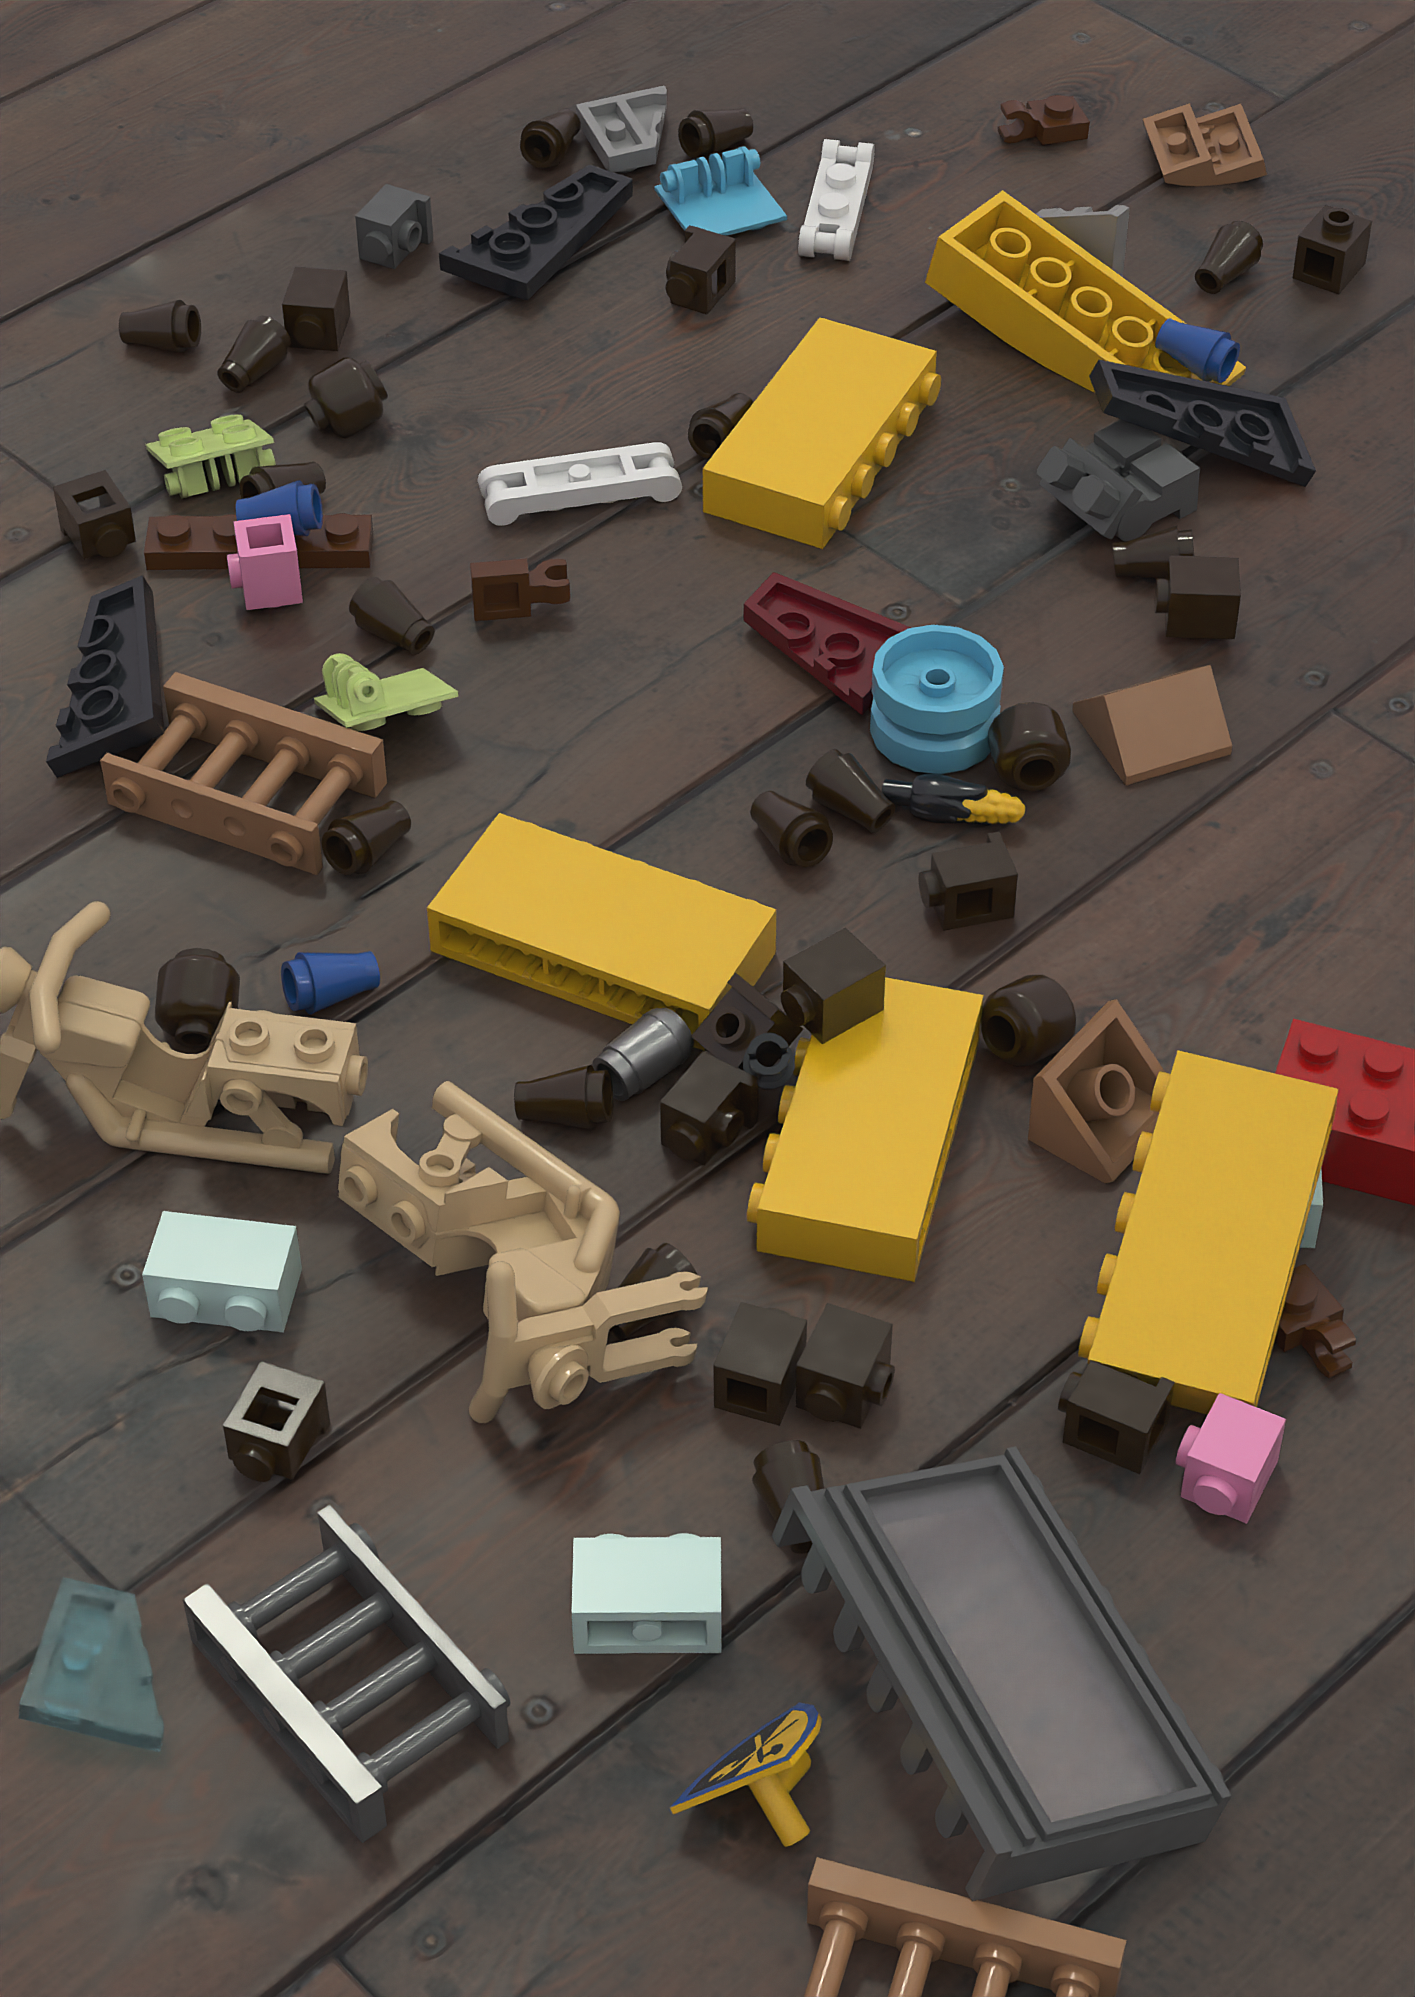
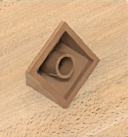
(1158, 724)
(1096, 1096)

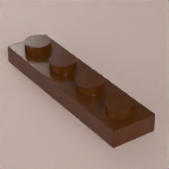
(205, 542)

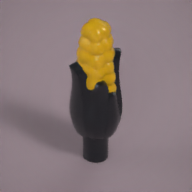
(953, 800)

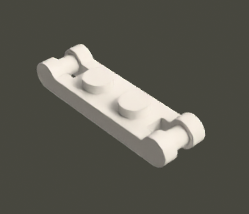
(837, 200)
(578, 481)

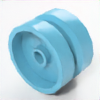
(935, 698)

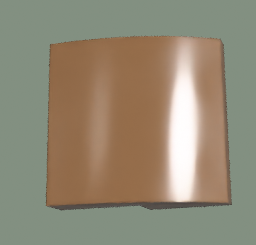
(1205, 148)

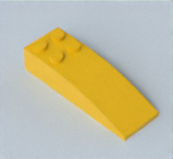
(1049, 295)

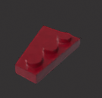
(822, 635)

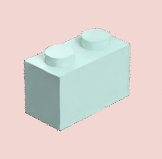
(222, 1271)
(646, 1594)

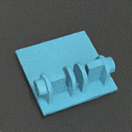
(720, 194)

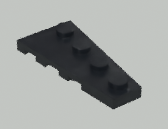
(540, 236)
(1211, 416)
(115, 684)

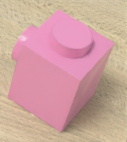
(266, 562)
(1230, 1457)

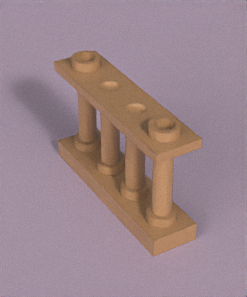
(254, 729)
(953, 1928)

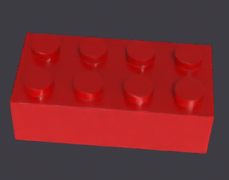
(1375, 1106)

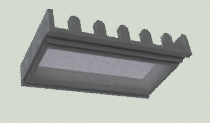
(1007, 1669)

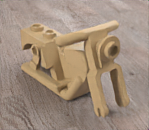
(160, 1098)
(543, 1244)

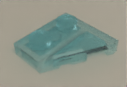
(94, 1669)

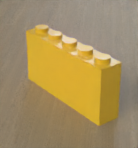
(820, 433)
(597, 925)
(869, 1134)
(1211, 1230)

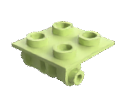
(187, 450)
(363, 700)

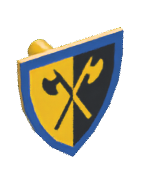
(771, 1766)

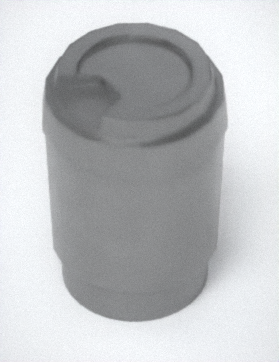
(645, 1052)

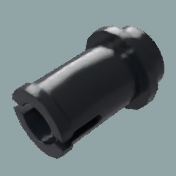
(774, 1076)

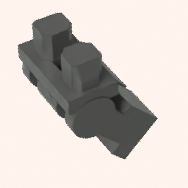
(1121, 480)

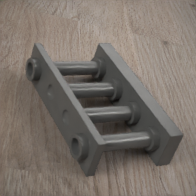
(314, 1731)

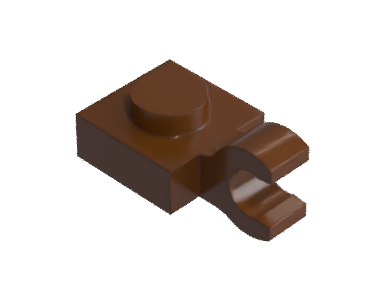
(1049, 119)
(508, 588)
(1315, 1322)

